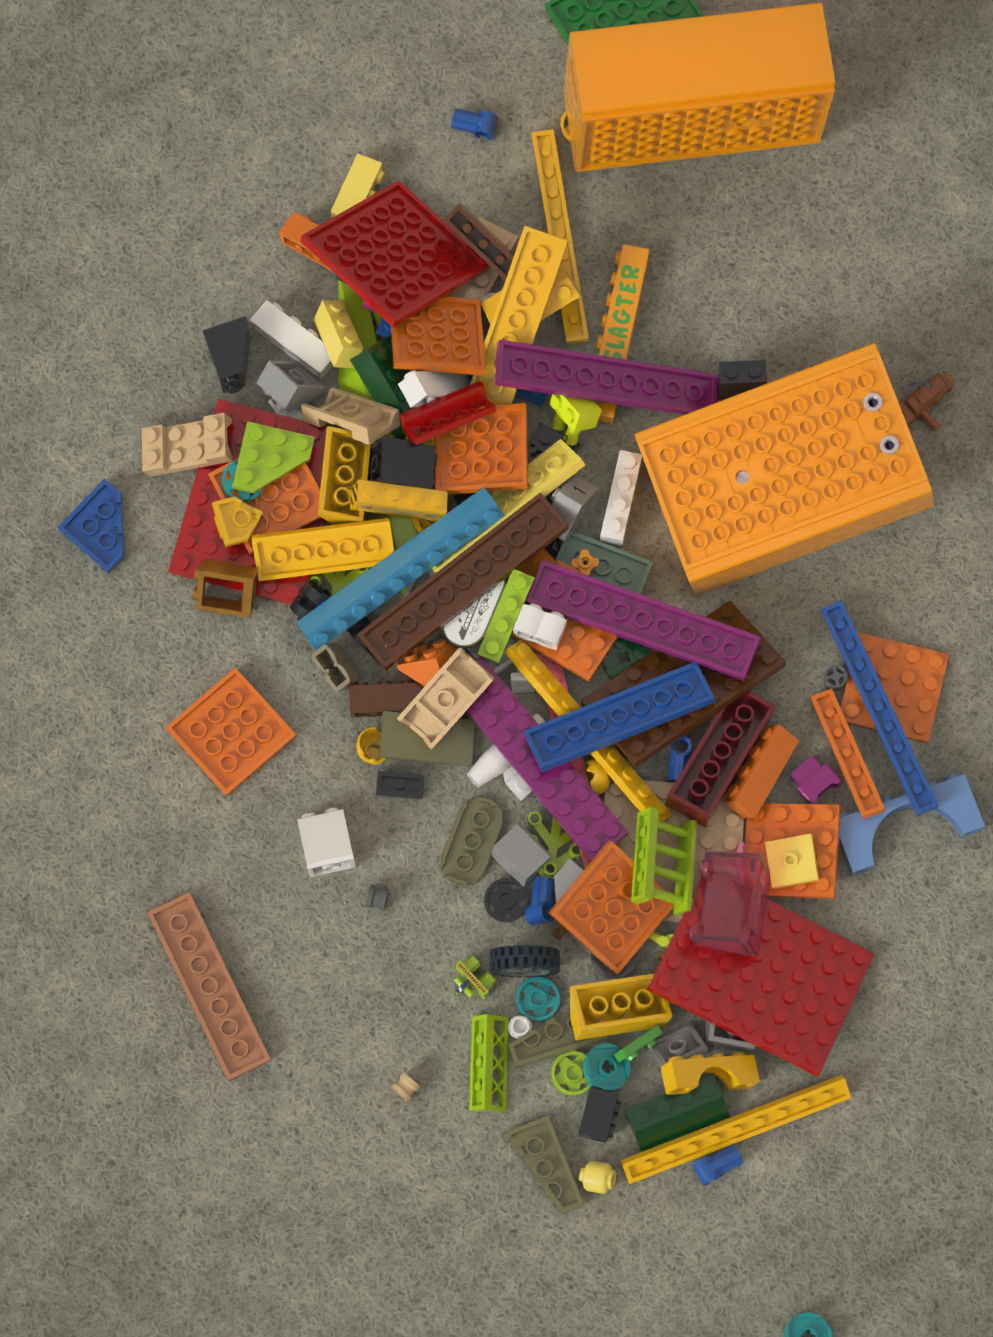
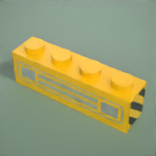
(398, 500)

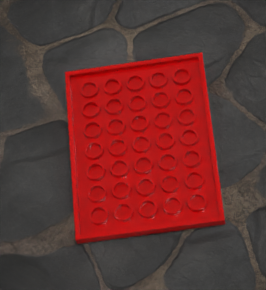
(199, 533)
(783, 999)

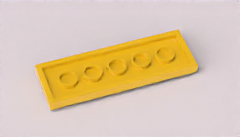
(322, 549)

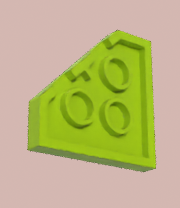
(269, 455)

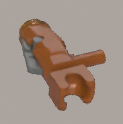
(924, 396)

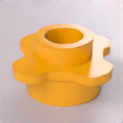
(585, 556)

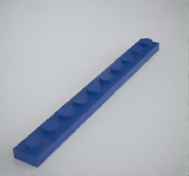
(879, 708)

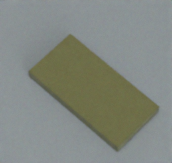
(403, 743)

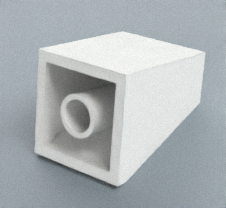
(326, 842)

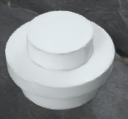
(519, 1026)

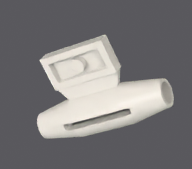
(494, 764)

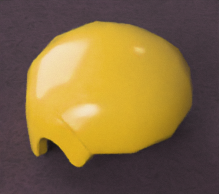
(366, 739)
(599, 778)

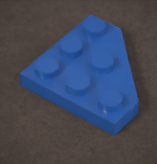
(98, 526)

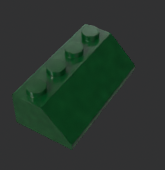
(677, 1114)

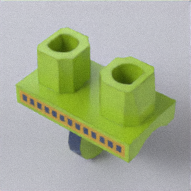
(467, 969)

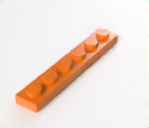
(847, 754)

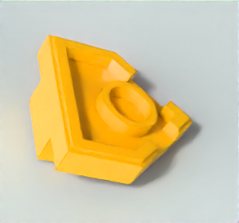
(235, 520)

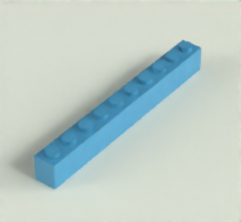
(400, 569)

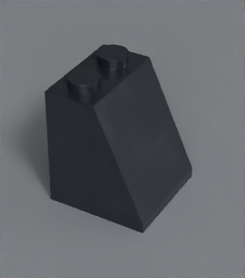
(229, 352)
(739, 377)
(402, 463)

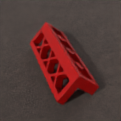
(446, 411)

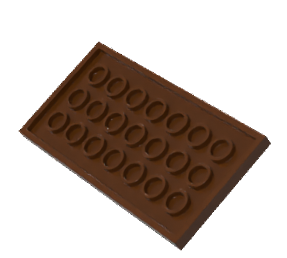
(723, 687)

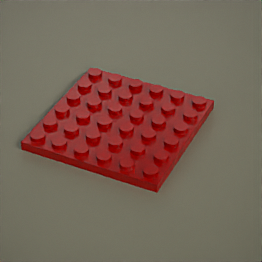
(395, 253)

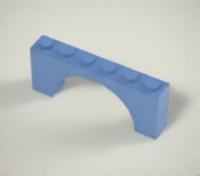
(954, 803)

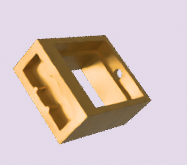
(231, 572)

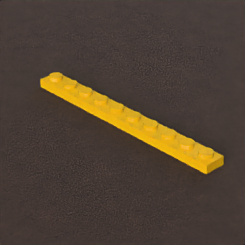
(558, 225)
(562, 703)
(735, 1129)

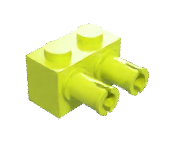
(576, 413)

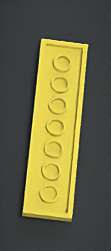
(544, 476)

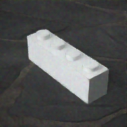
(292, 338)
(426, 386)
(621, 498)

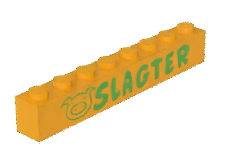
(622, 311)

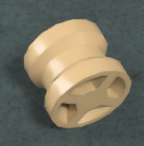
(405, 1087)

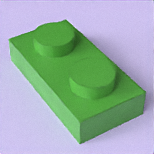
(646, 1040)

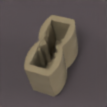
(338, 670)

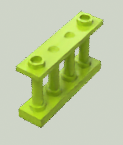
(644, 861)

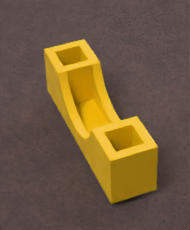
(735, 1071)

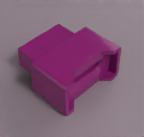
(814, 779)

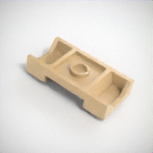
(483, 284)
(362, 416)
(186, 445)
(446, 697)

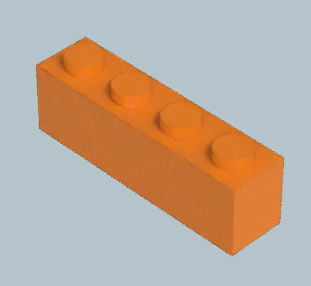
(292, 232)
(760, 771)

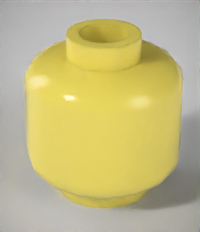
(597, 1177)

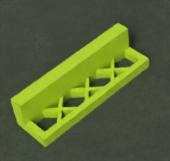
(484, 1062)

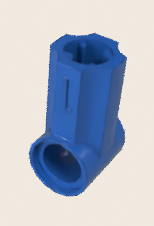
(479, 123)
(677, 759)
(541, 902)
(714, 1166)

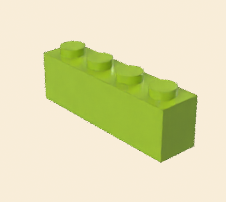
(505, 617)

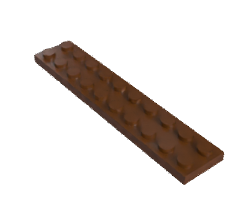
(463, 581)

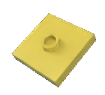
(792, 861)

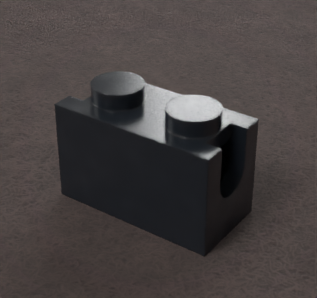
(598, 1115)

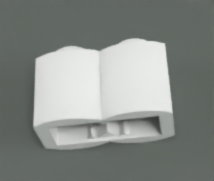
(540, 626)

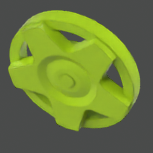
(570, 1074)

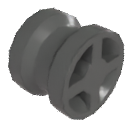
(835, 673)
(377, 897)

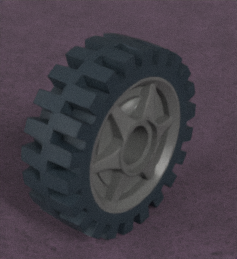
(524, 961)

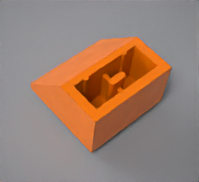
(426, 660)

